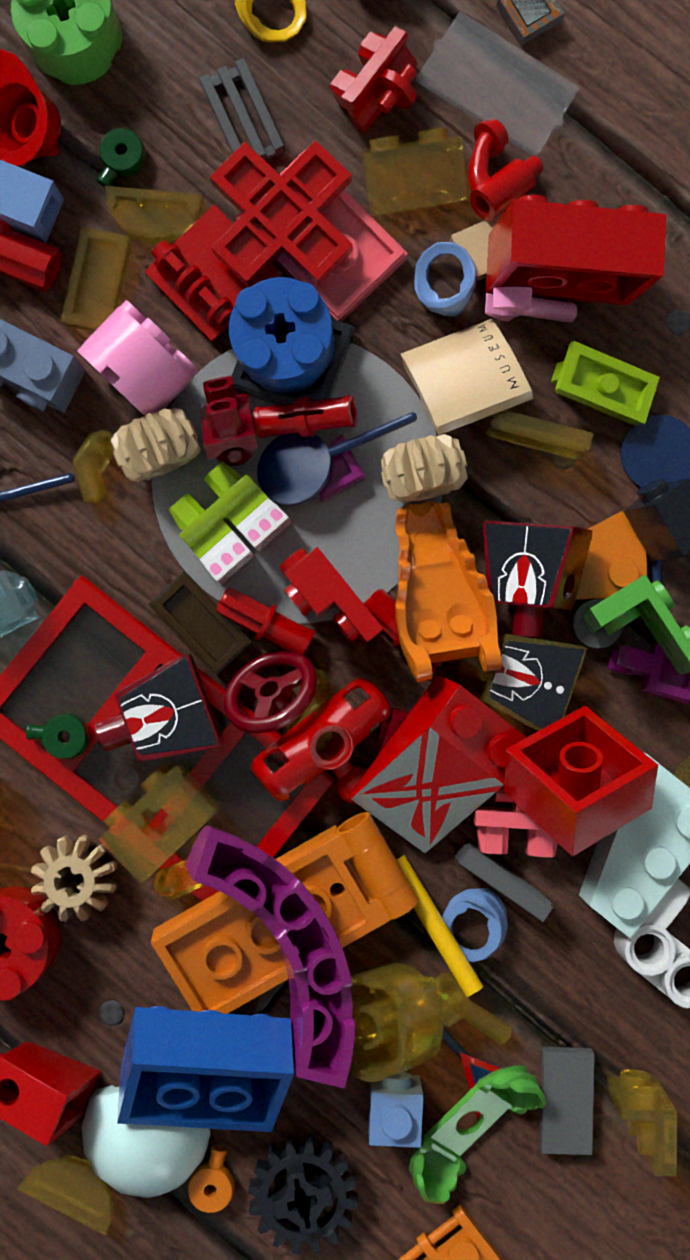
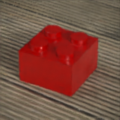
(579, 779)

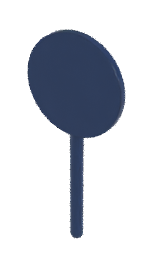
(656, 452)
(298, 467)

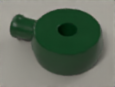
(120, 165)
(52, 734)

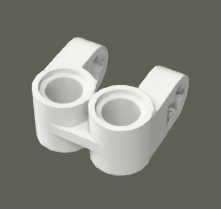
(667, 953)

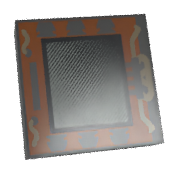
(530, 17)

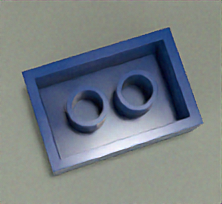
(205, 1069)

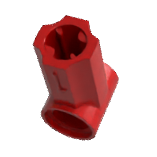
(28, 259)

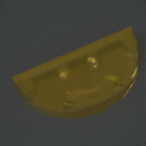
(153, 213)
(73, 1190)

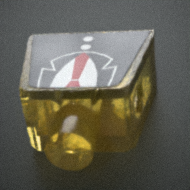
(533, 681)

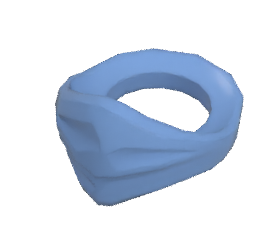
(431, 299)
(492, 907)

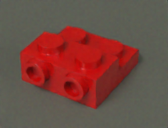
(319, 587)

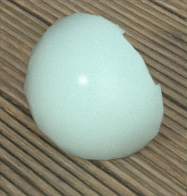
(138, 1157)

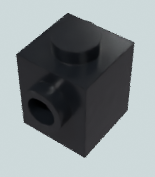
(662, 518)

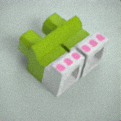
(208, 531)

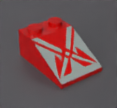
(437, 765)

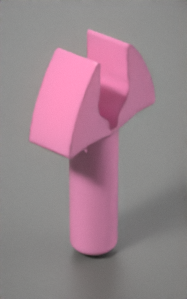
(518, 301)

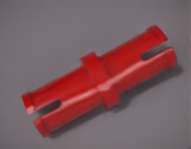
(305, 416)

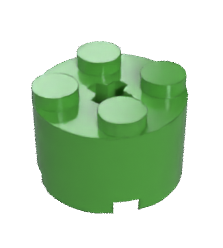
(69, 36)

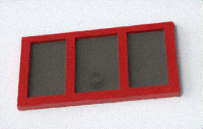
(77, 666)

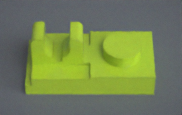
(605, 384)

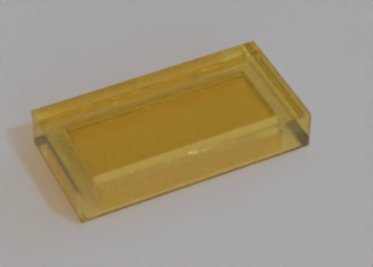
(96, 278)
(539, 434)

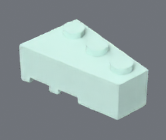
(642, 858)

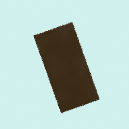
(195, 620)

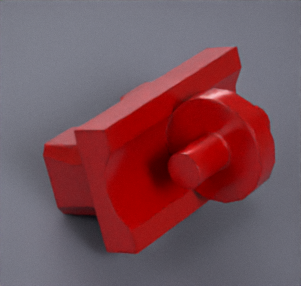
(381, 82)

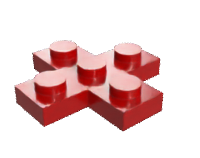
(281, 213)

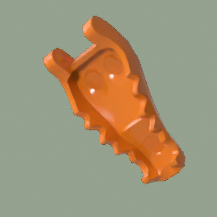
(441, 597)

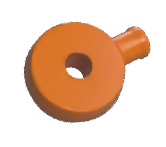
(214, 1174)

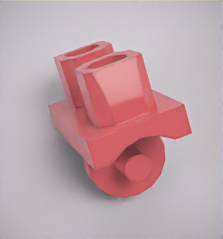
(494, 826)

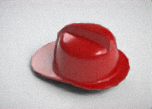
(27, 115)

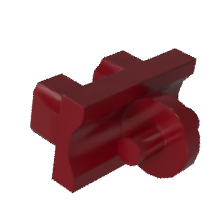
(227, 423)

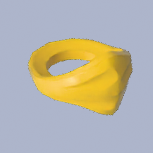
(265, 34)

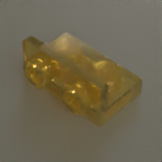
(414, 172)
(649, 1117)

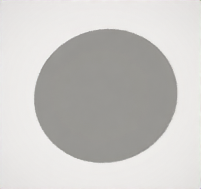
(349, 529)

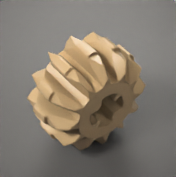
(155, 444)
(424, 468)
(70, 895)

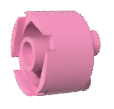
(138, 359)

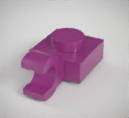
(658, 672)

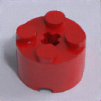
(31, 940)

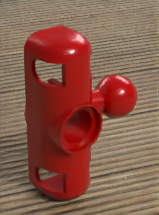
(299, 744)

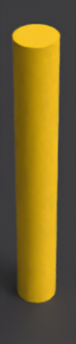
(441, 934)

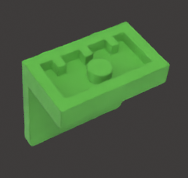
(653, 605)

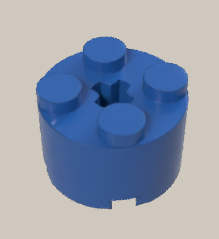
(277, 307)

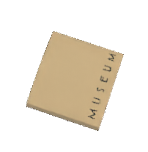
(466, 376)

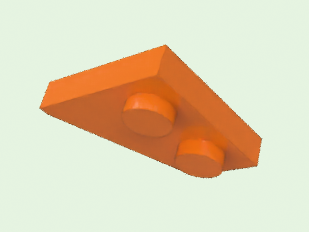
(612, 559)

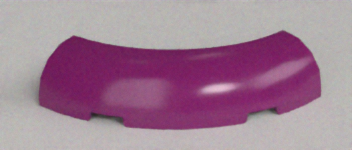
(309, 945)

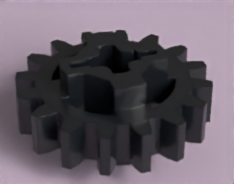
(287, 1210)

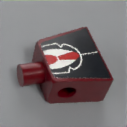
(534, 569)
(163, 714)

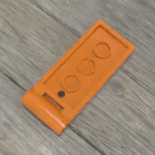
(229, 956)

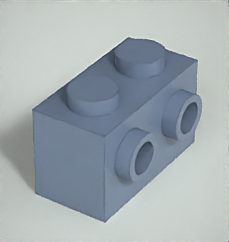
(37, 369)

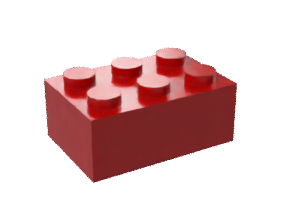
(577, 250)

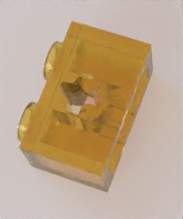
(145, 848)

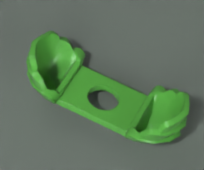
(439, 1159)

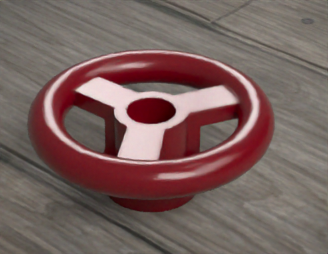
(276, 698)

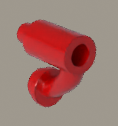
(495, 193)

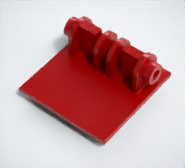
(197, 278)

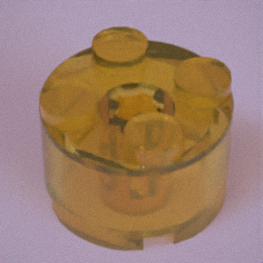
(395, 1021)

